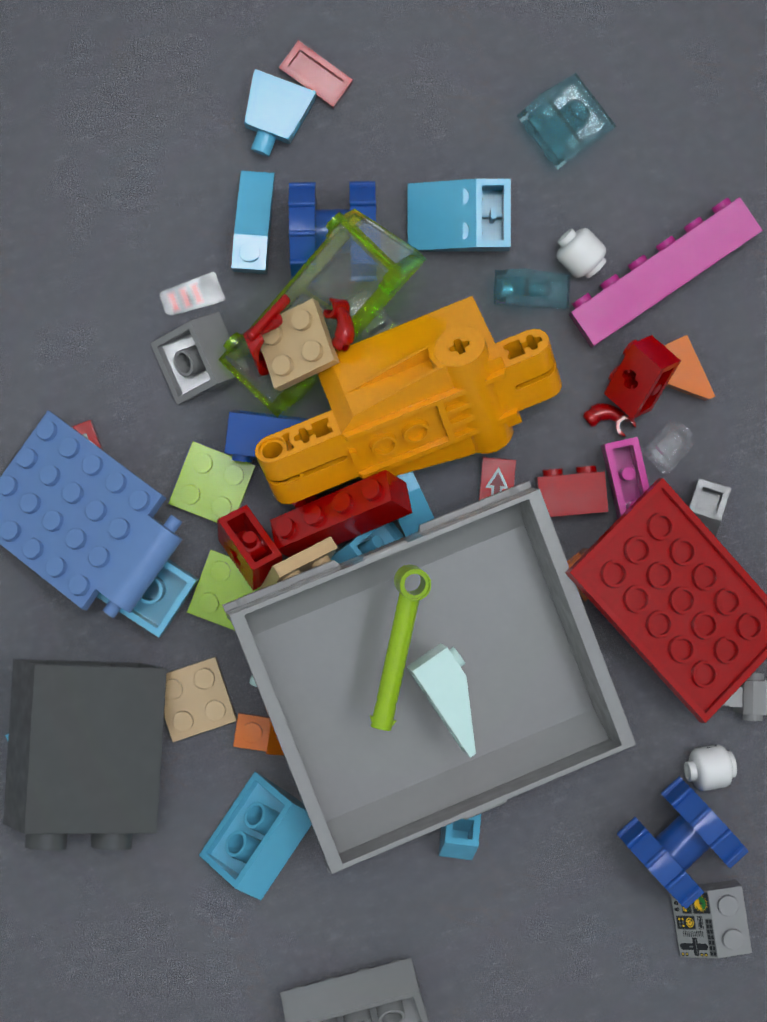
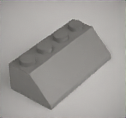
(367, 995)

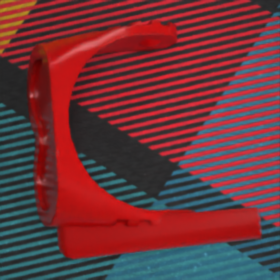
(253, 336)

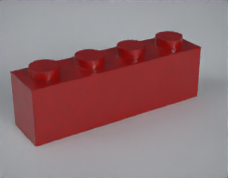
(343, 513)

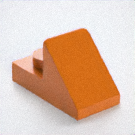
(256, 733)

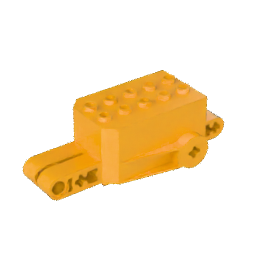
(412, 402)

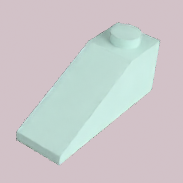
(446, 688)

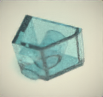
(566, 121)

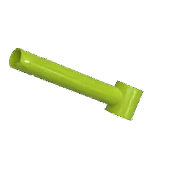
(398, 646)

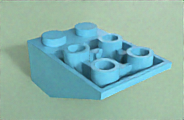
(459, 215)

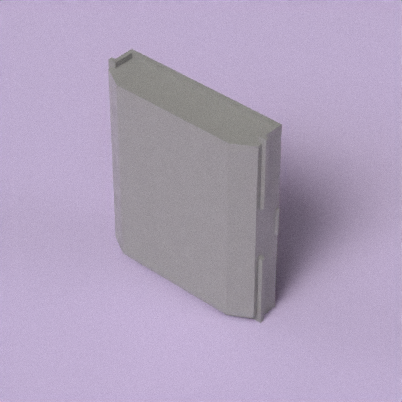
(530, 669)

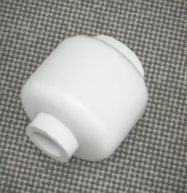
(581, 252)
(710, 767)

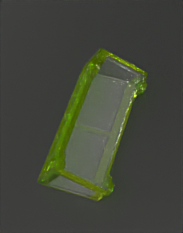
(353, 264)

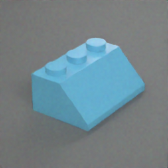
(257, 836)

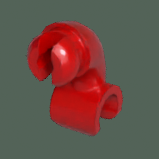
(345, 328)
(602, 412)

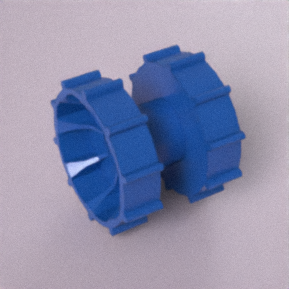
(308, 223)
(682, 842)

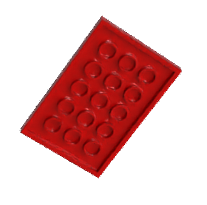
(677, 599)

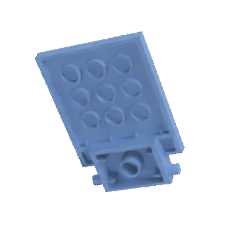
(83, 519)

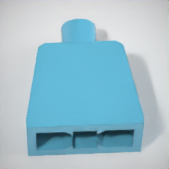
(275, 110)

